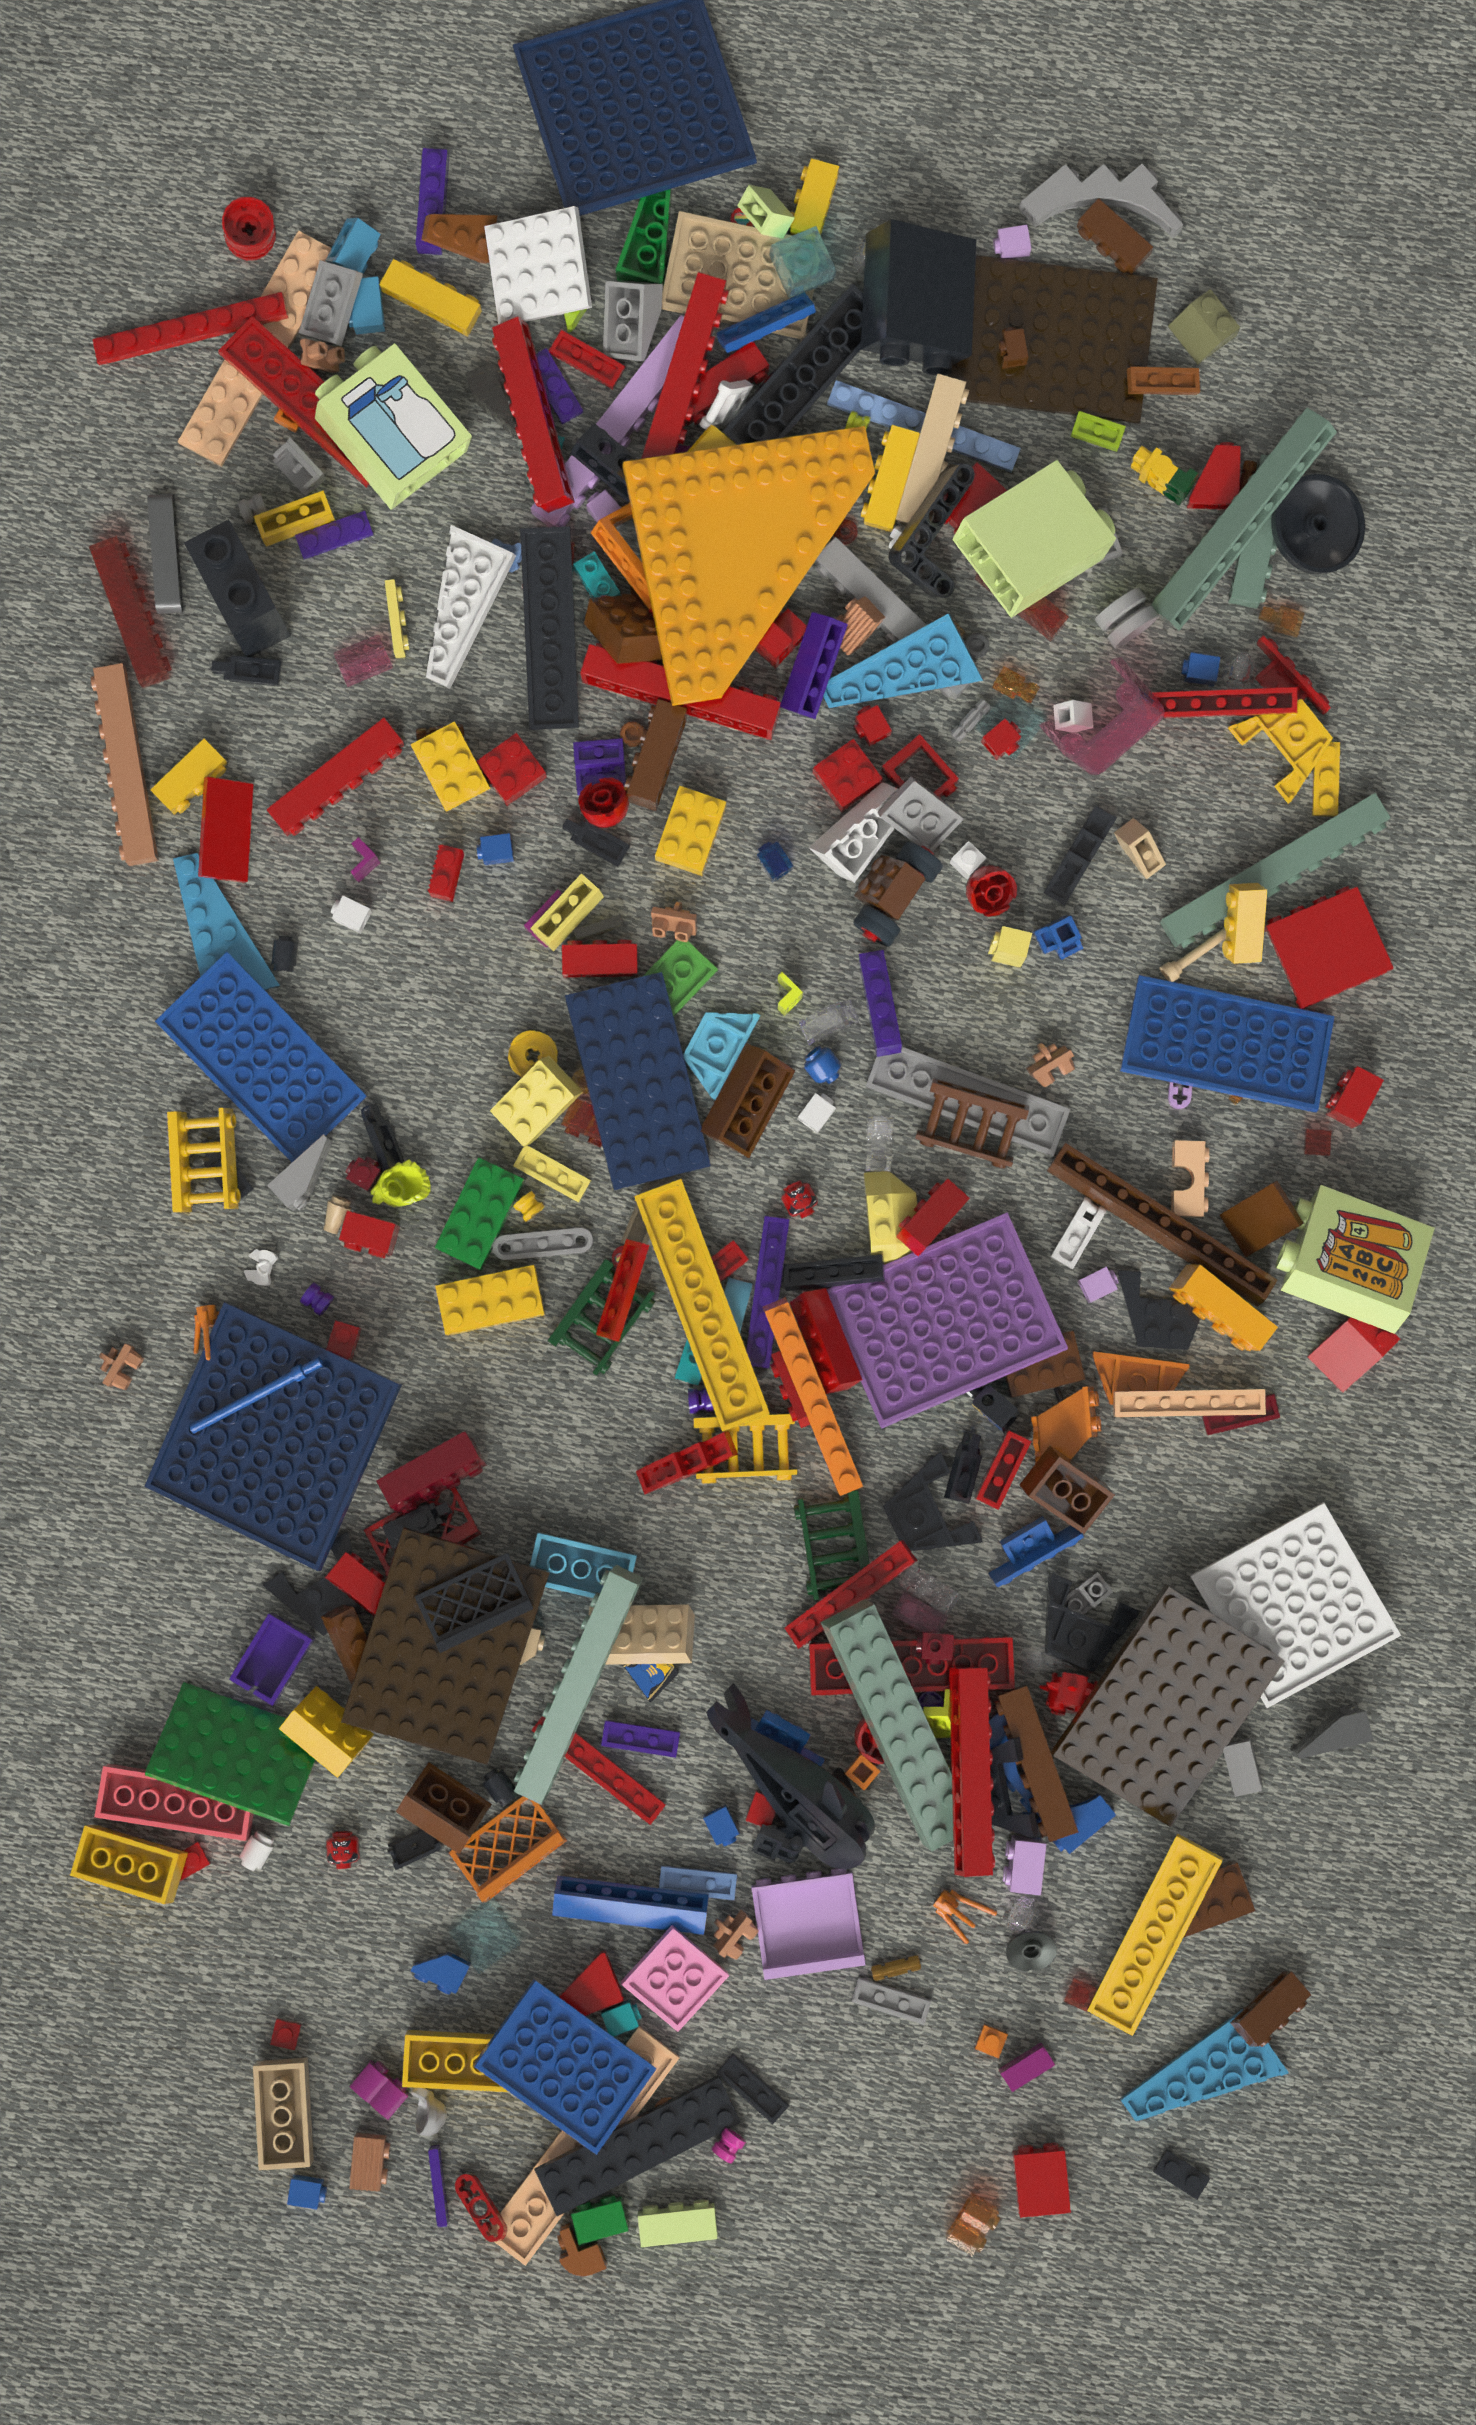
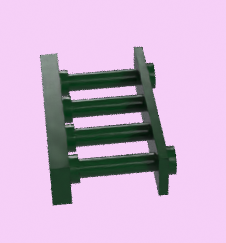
(577, 1315)
(853, 1529)

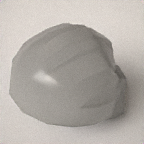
(434, 2118)

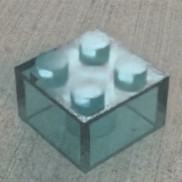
(802, 262)

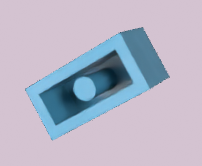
(354, 245)
(368, 309)

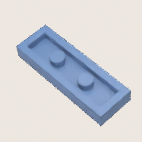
(714, 1883)

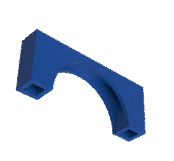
(1088, 1815)

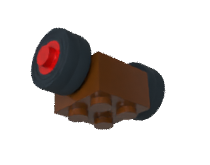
(890, 890)

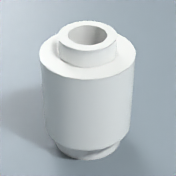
(256, 1851)

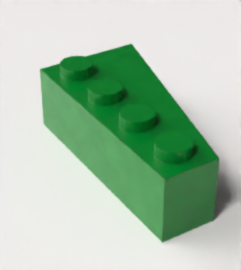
(647, 241)

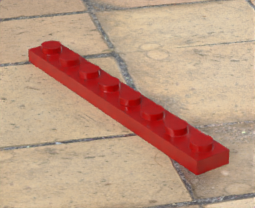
(189, 328)

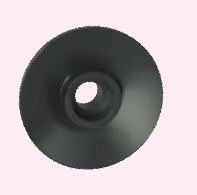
(1027, 1958)

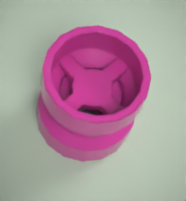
(728, 2145)

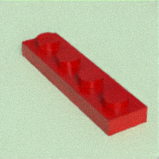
(622, 1290)

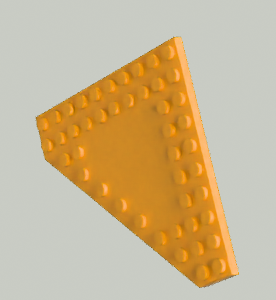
(731, 541)

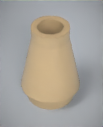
(336, 1213)

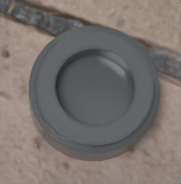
(977, 645)

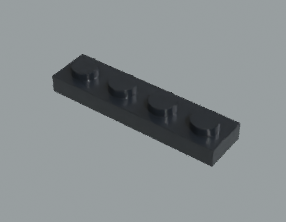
(834, 1272)

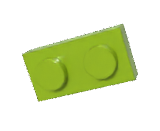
(1098, 431)

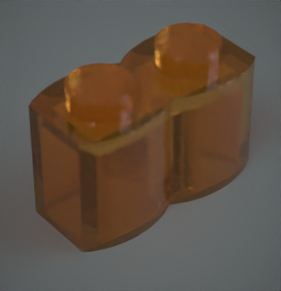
(973, 2224)

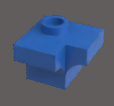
(1059, 936)

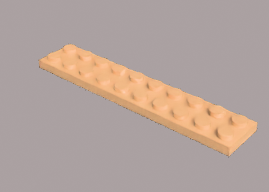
(230, 395)
(529, 2209)

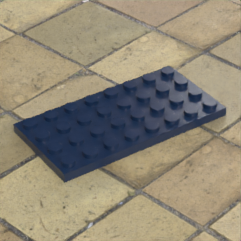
(637, 1081)

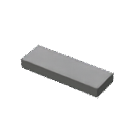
(891, 2000)

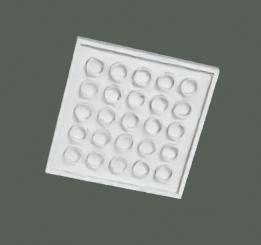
(1300, 1599)

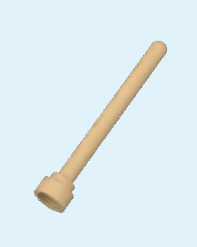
(1172, 970)

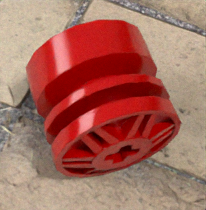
(248, 214)

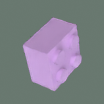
(1025, 1865)

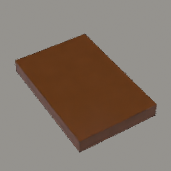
(1261, 1219)

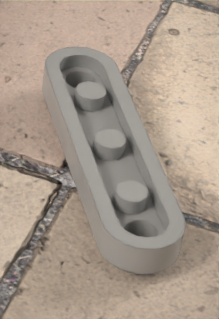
(543, 1244)

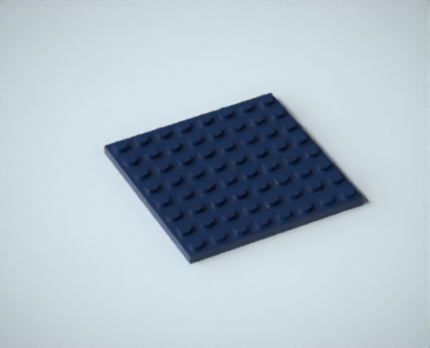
(634, 104)
(287, 1460)

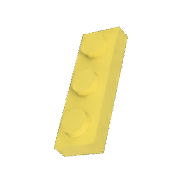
(397, 618)
(552, 1173)

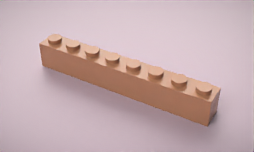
(125, 765)

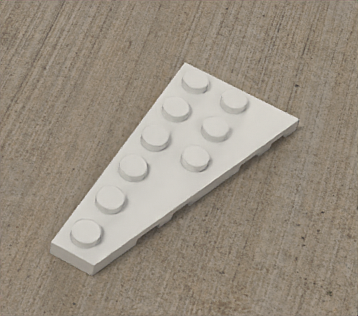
(466, 594)

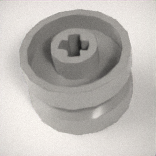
(1126, 618)

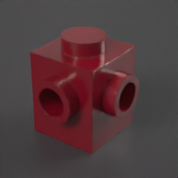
(363, 1173)
(935, 1647)

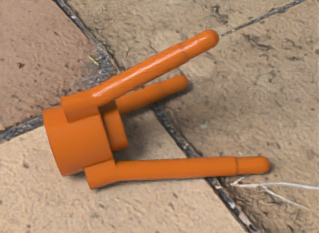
(204, 1319)
(947, 1904)

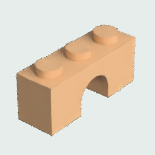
(1192, 1157)

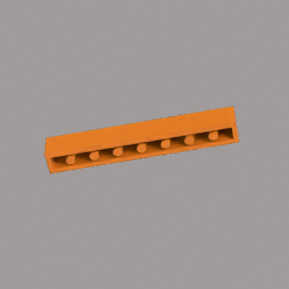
(812, 1396)

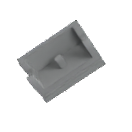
(298, 467)
(1242, 1767)

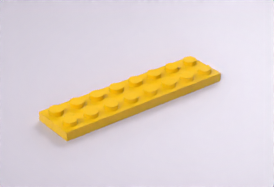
(1155, 1934)

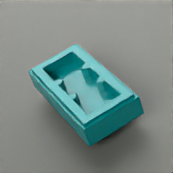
(687, 1368)

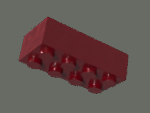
(431, 1473)

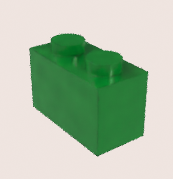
(600, 2219)

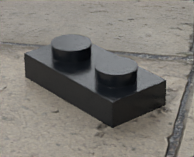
(1181, 2174)

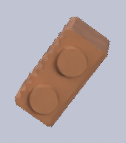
(862, 621)
(368, 2162)

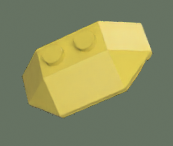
(887, 1206)

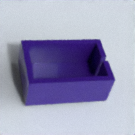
(272, 1658)

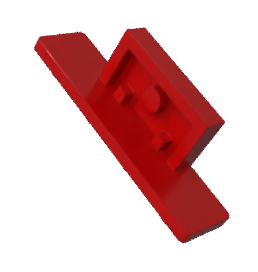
(1282, 674)

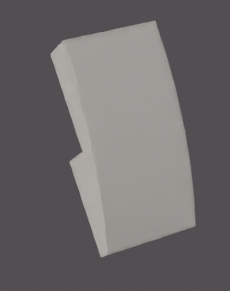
(1088, 1594)

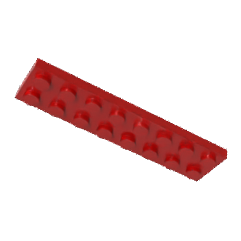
(283, 381)

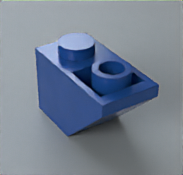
(444, 1970)

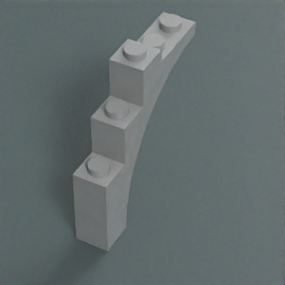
(1134, 193)

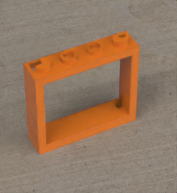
(620, 551)

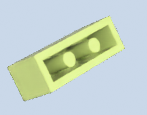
(677, 2223)

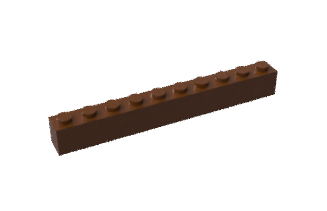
(1161, 1224)

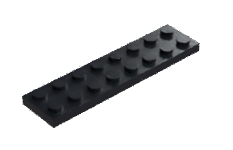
(549, 628)
(638, 2145)

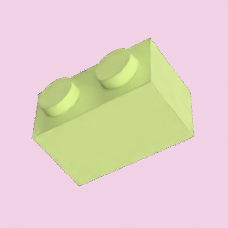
(765, 211)

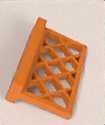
(521, 1864)

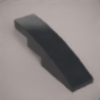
(1080, 855)

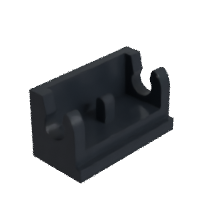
(412, 1848)

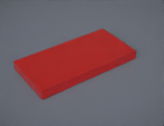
(225, 829)

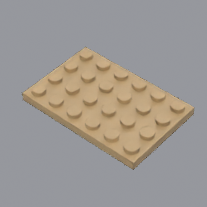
(732, 254)

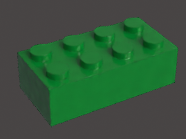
(479, 1214)

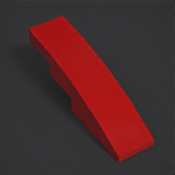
(686, 1462)

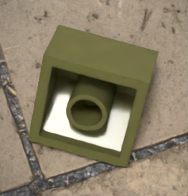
(1204, 327)

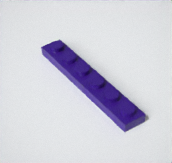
(766, 1289)

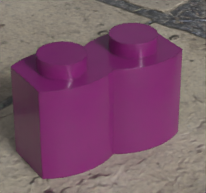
(379, 2088)

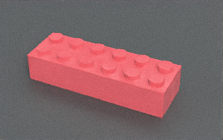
(139, 1799)

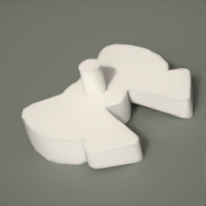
(262, 1274)

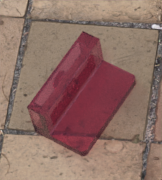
(363, 660)

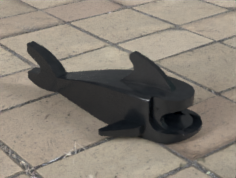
(802, 1793)

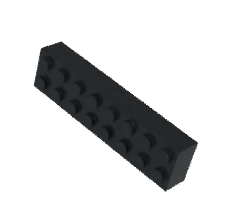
(802, 373)

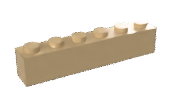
(933, 444)

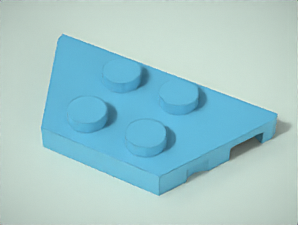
(717, 1047)

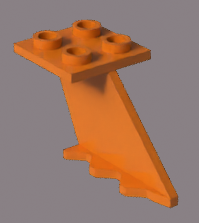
(1067, 1424)

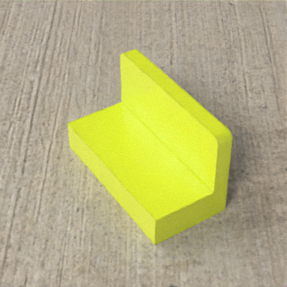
(792, 997)
(939, 1718)

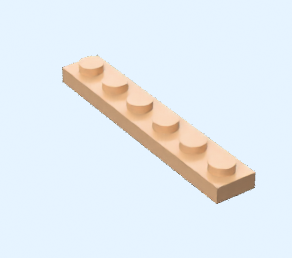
(1189, 1403)

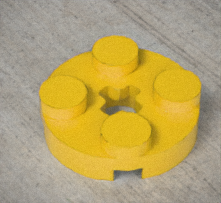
(523, 1043)

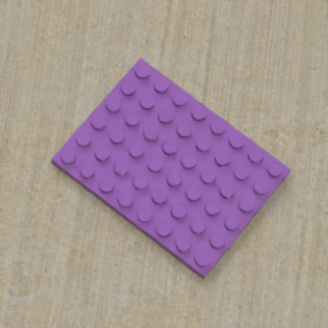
(947, 1321)

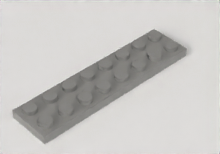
(909, 1079)

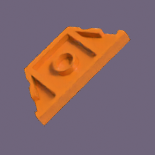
(1136, 1373)

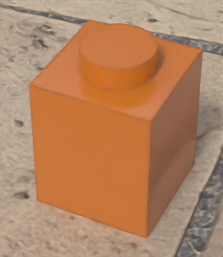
(862, 1771)

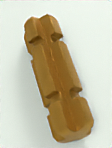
(896, 1967)

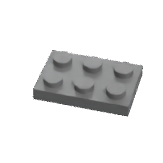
(330, 303)
(920, 814)

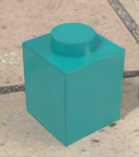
(621, 2017)

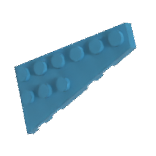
(918, 663)
(215, 925)
(1205, 2070)

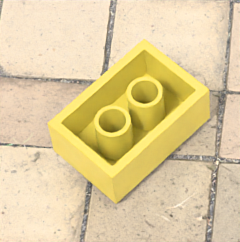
(536, 1101)

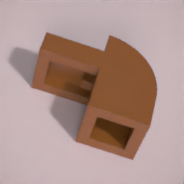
(583, 2259)

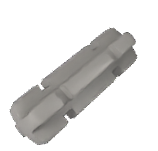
(970, 720)

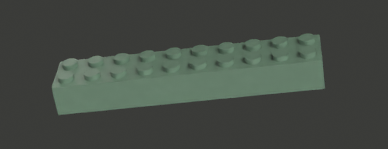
(894, 1719)

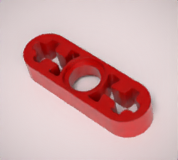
(485, 2227)

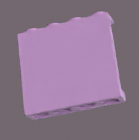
(807, 1923)

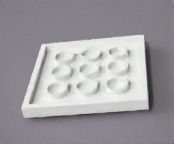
(538, 265)

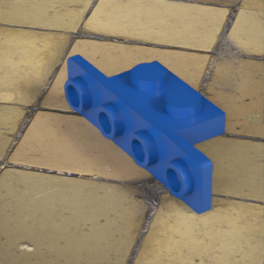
(1030, 1547)
(785, 1733)

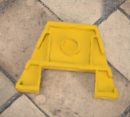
(1298, 738)

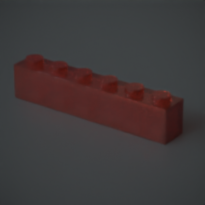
(129, 611)

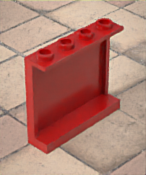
(1328, 946)

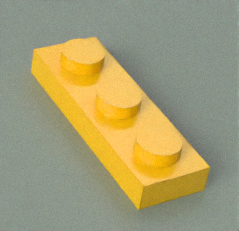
(1326, 782)

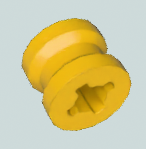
(528, 1206)

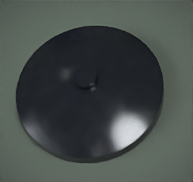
(1319, 525)

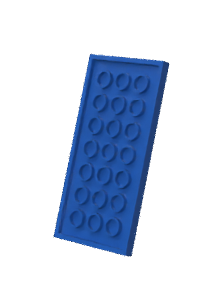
(1227, 1043)
(260, 1057)

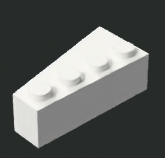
(856, 836)

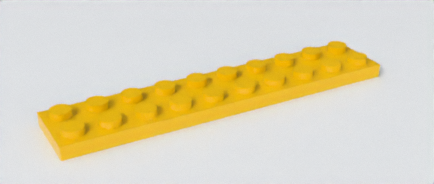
(702, 1305)

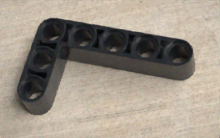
(929, 530)

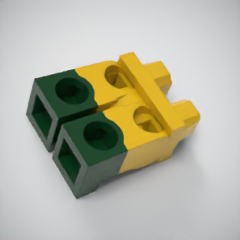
(1163, 475)

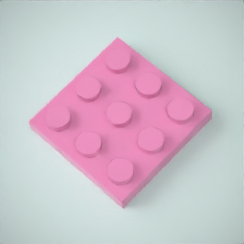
(675, 1978)

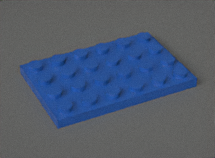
(564, 2066)

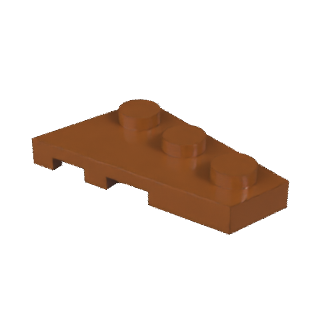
(459, 234)

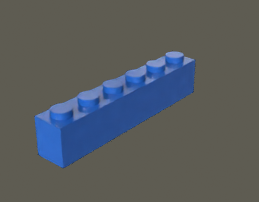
(630, 1905)

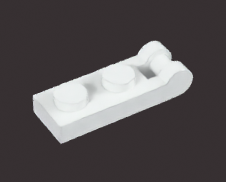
(1078, 1234)

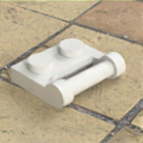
(727, 403)

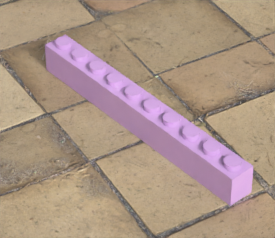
(620, 421)

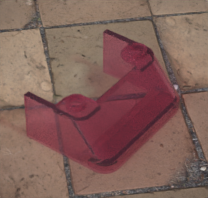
(1139, 717)

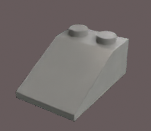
(630, 318)
(300, 1177)

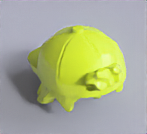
(401, 1185)

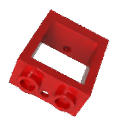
(909, 751)

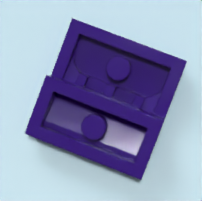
(597, 761)

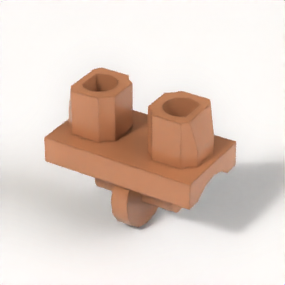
(321, 356)
(673, 920)
(1048, 1059)
(126, 1356)
(731, 1931)

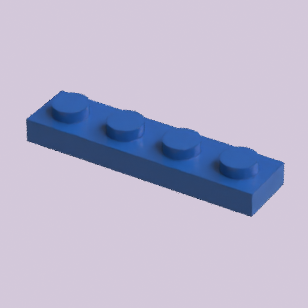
(766, 322)

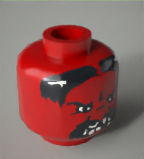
(799, 1199)
(342, 1849)

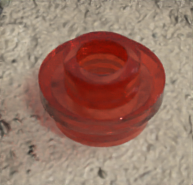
(846, 539)

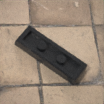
(752, 2088)

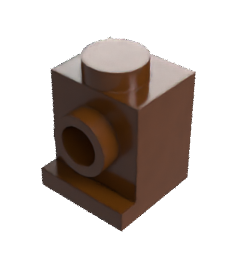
(1013, 347)

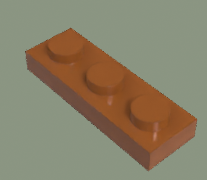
(1163, 380)

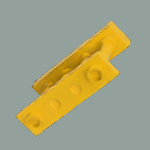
(181, 1149)
(781, 1422)

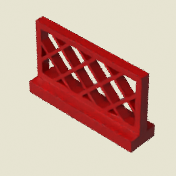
(459, 1535)

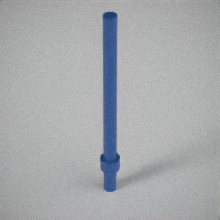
(297, 1374)

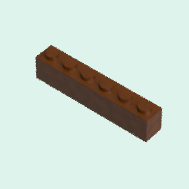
(1038, 1765)

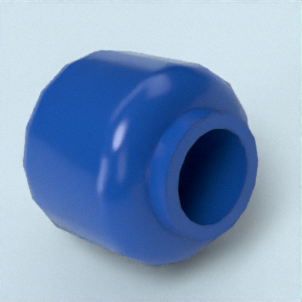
(822, 1065)

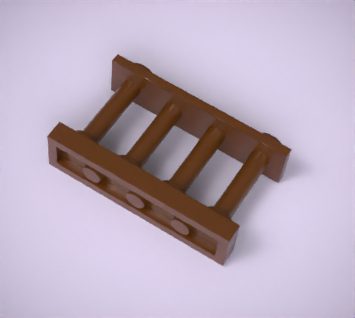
(966, 1098)

